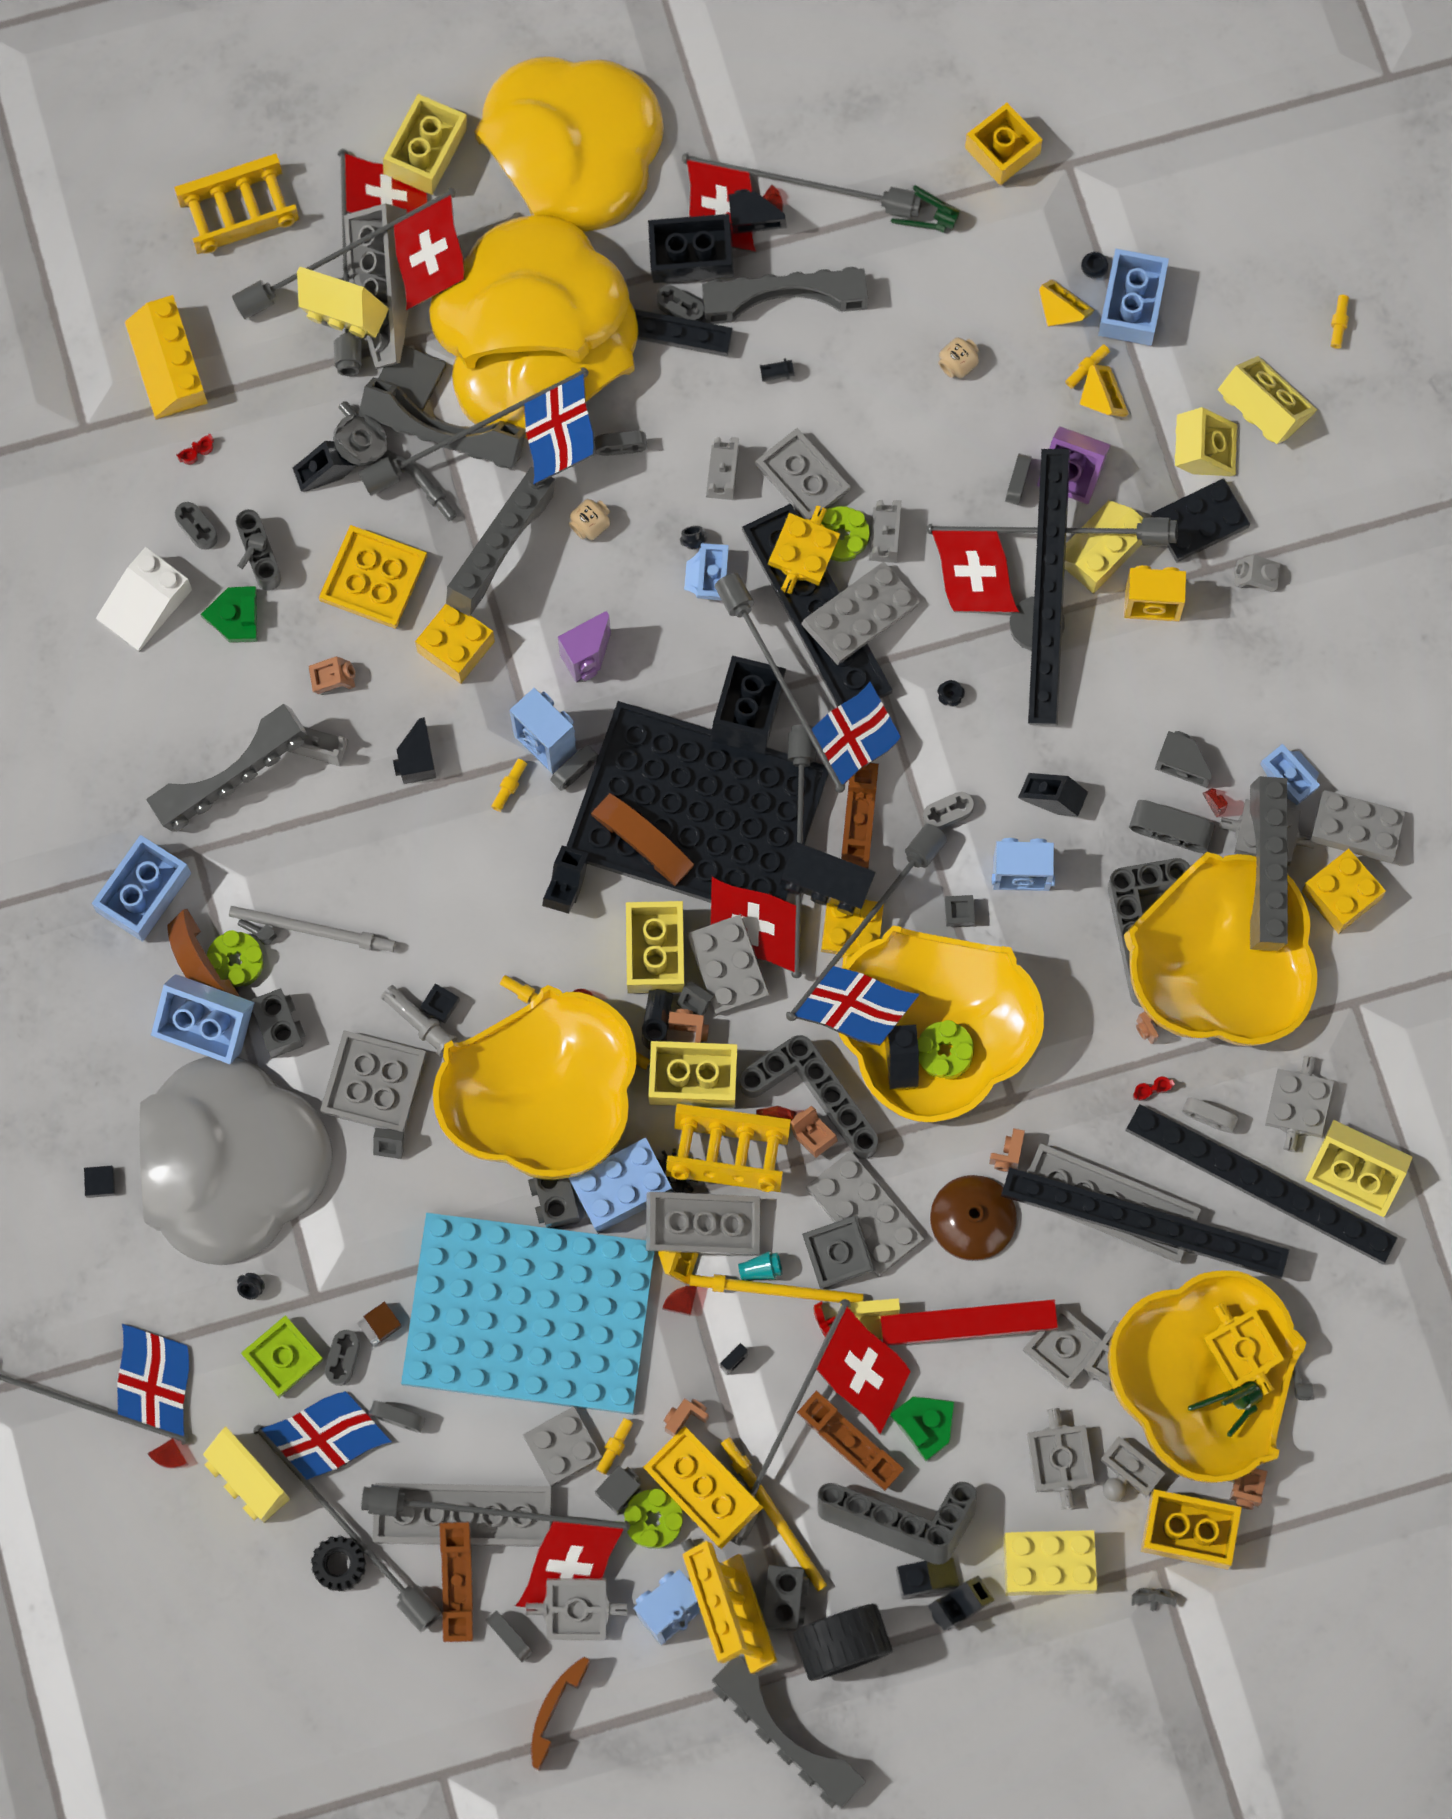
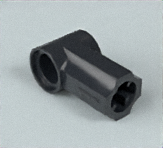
(656, 1015)

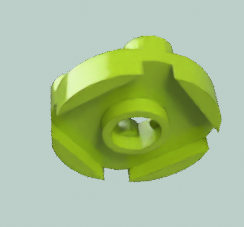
(854, 523)
(250, 954)
(961, 1052)
(655, 1502)

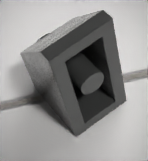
(1183, 759)

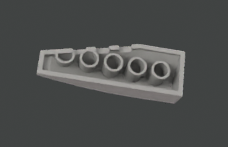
(378, 270)

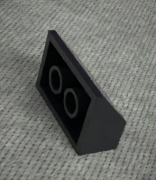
(827, 879)

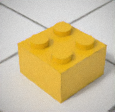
(1003, 143)
(1155, 593)
(454, 642)
(1343, 891)

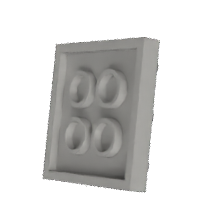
(373, 1082)

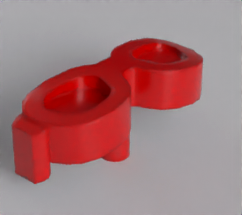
(203, 446)
(1160, 1085)
(819, 1316)

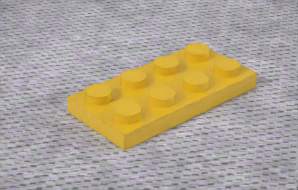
(703, 1487)

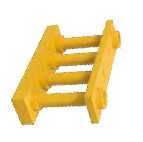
(240, 178)
(729, 1124)
(729, 1607)

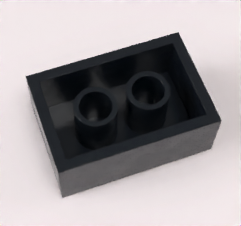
(691, 248)
(747, 705)

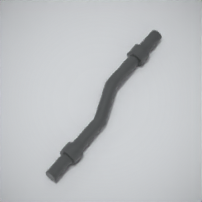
(434, 495)

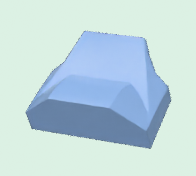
(706, 569)
(1296, 768)

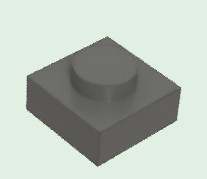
(959, 910)
(694, 999)
(388, 1143)

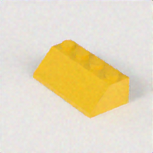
(165, 358)

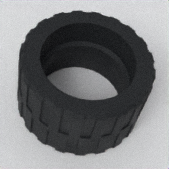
(842, 1642)

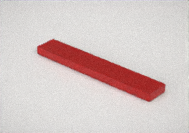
(969, 1322)

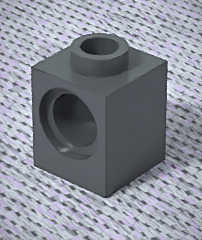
(619, 1489)

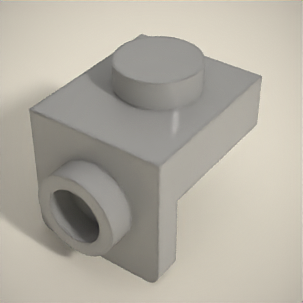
(1257, 572)

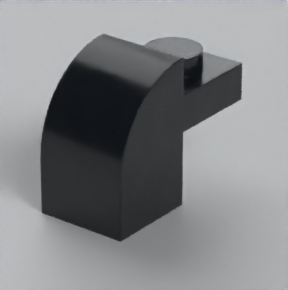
(566, 879)
(960, 1603)

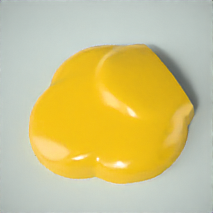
(573, 137)
(530, 290)
(511, 377)
(1197, 963)
(958, 983)
(540, 1086)
(1165, 1365)

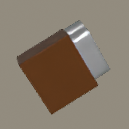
(379, 1324)

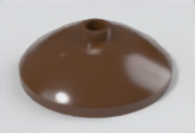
(970, 1237)

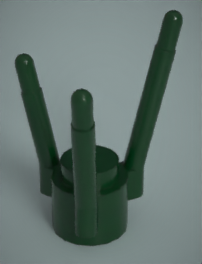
(945, 214)
(1242, 1397)

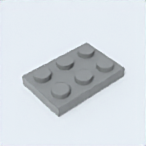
(802, 474)
(1357, 825)
(728, 963)

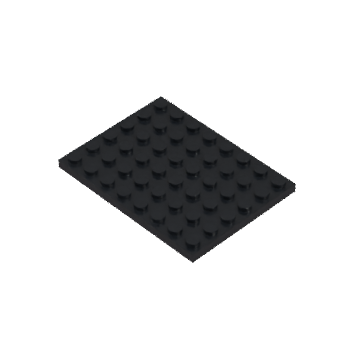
(713, 801)

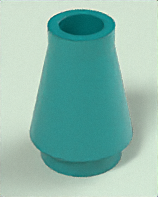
(761, 1267)

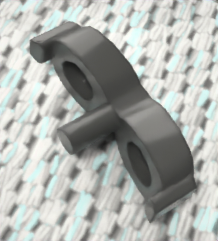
(1147, 1595)

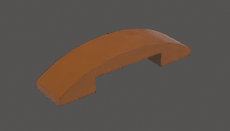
(860, 816)
(643, 838)
(190, 954)
(849, 1441)
(456, 1581)
(572, 1677)

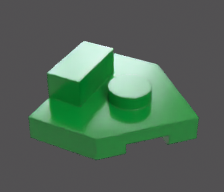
(234, 614)
(925, 1424)

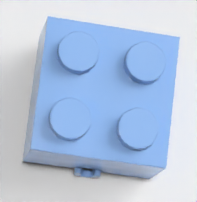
(1023, 865)
(668, 1606)

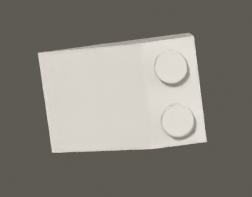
(143, 599)

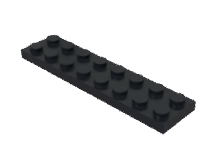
(856, 671)

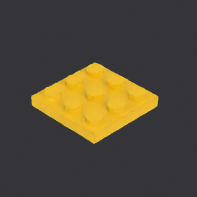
(373, 576)

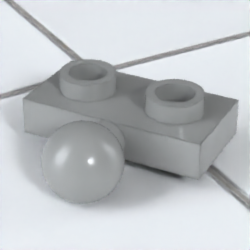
(1131, 1469)

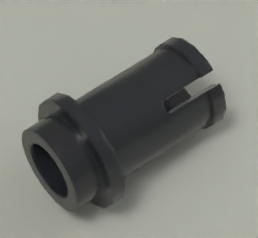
(777, 370)

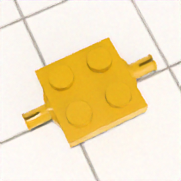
(803, 549)
(839, 928)
(1243, 1348)

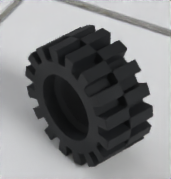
(321, 1557)

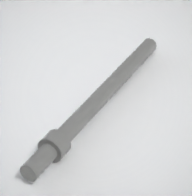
(364, 940)

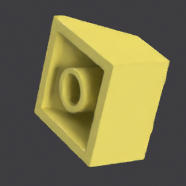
(1205, 443)

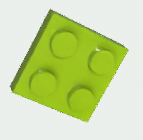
(282, 1356)

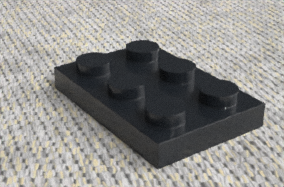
(1204, 519)

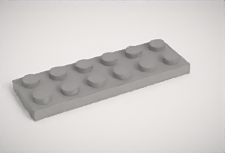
(1076, 1172)
(422, 1525)

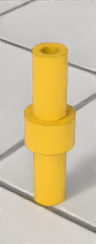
(1339, 321)
(1084, 366)
(509, 785)
(614, 1446)

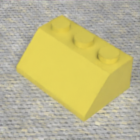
(339, 303)
(1266, 399)
(1098, 556)
(1359, 1168)
(244, 1476)

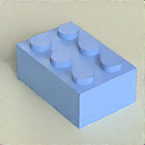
(1133, 297)
(543, 729)
(141, 888)
(202, 1019)
(620, 1185)

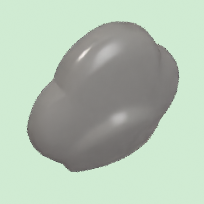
(228, 1159)

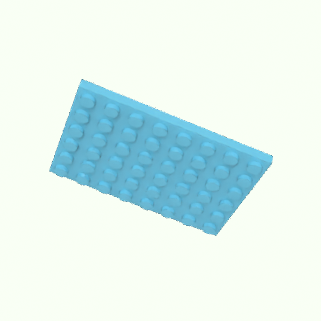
(528, 1313)

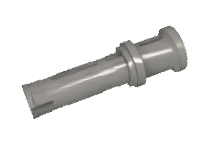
(428, 1028)

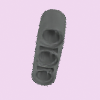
(263, 561)
(1172, 826)

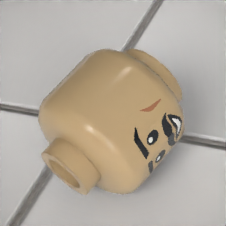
(958, 357)
(589, 519)

